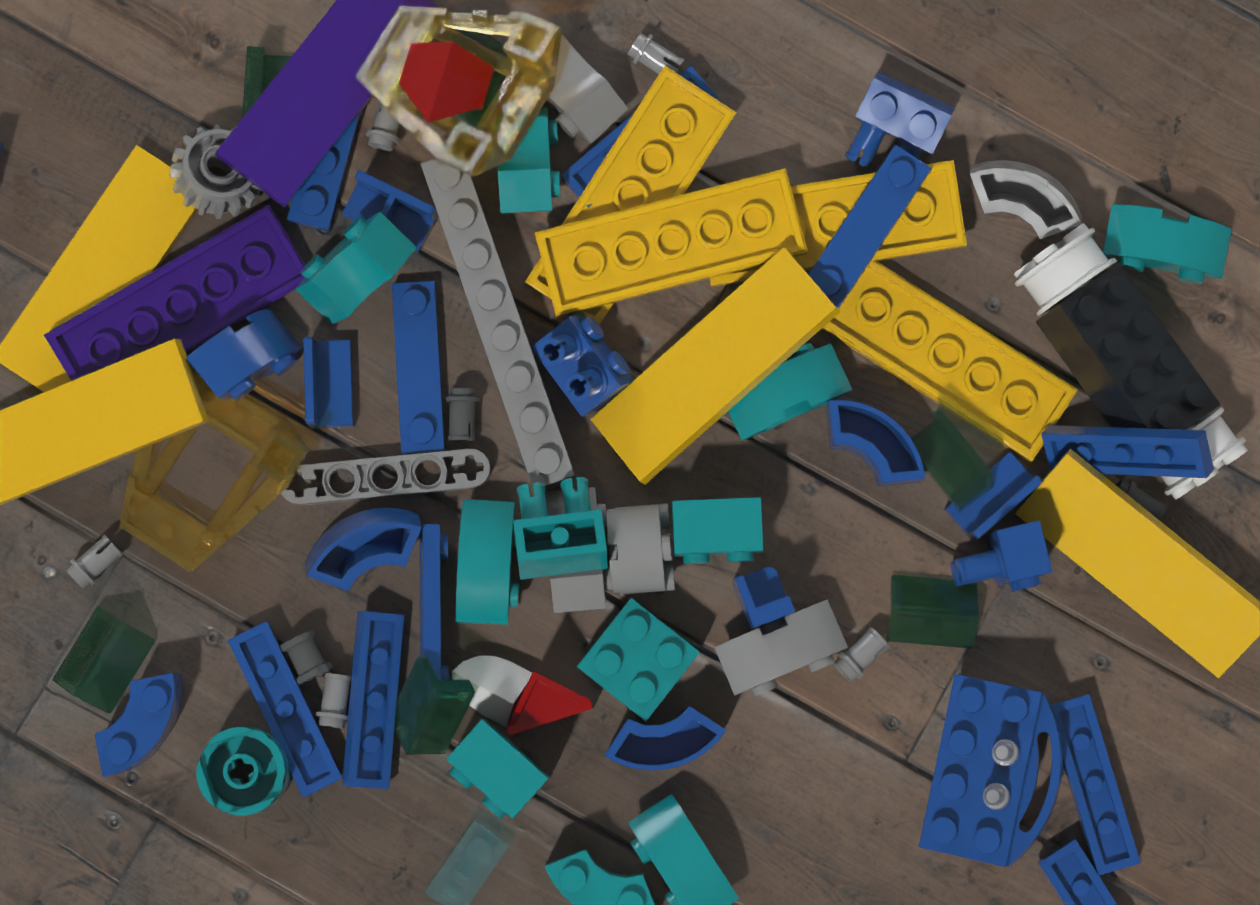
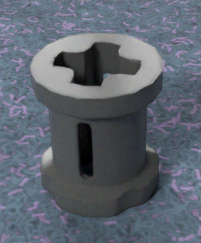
(306, 657)

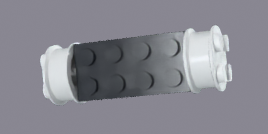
(1122, 349)

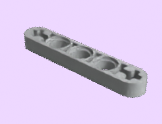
(406, 482)

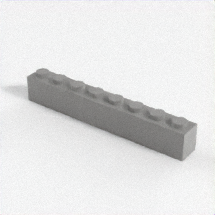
(499, 324)

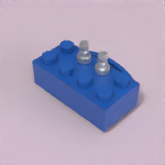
(990, 772)

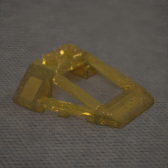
(529, 80)
(176, 535)

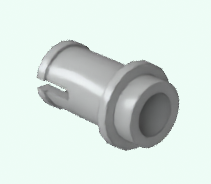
(653, 55)
(383, 131)
(93, 562)
(860, 655)
(334, 701)

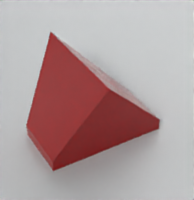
(444, 79)
(545, 703)

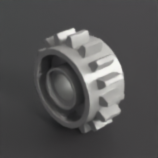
(199, 185)

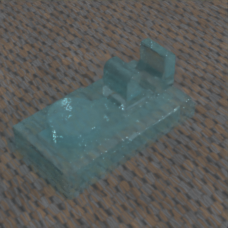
(467, 867)

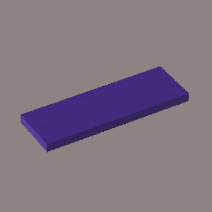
(309, 100)
(185, 298)

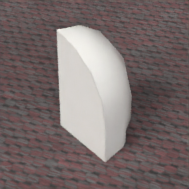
(496, 685)

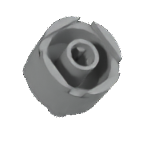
(640, 549)

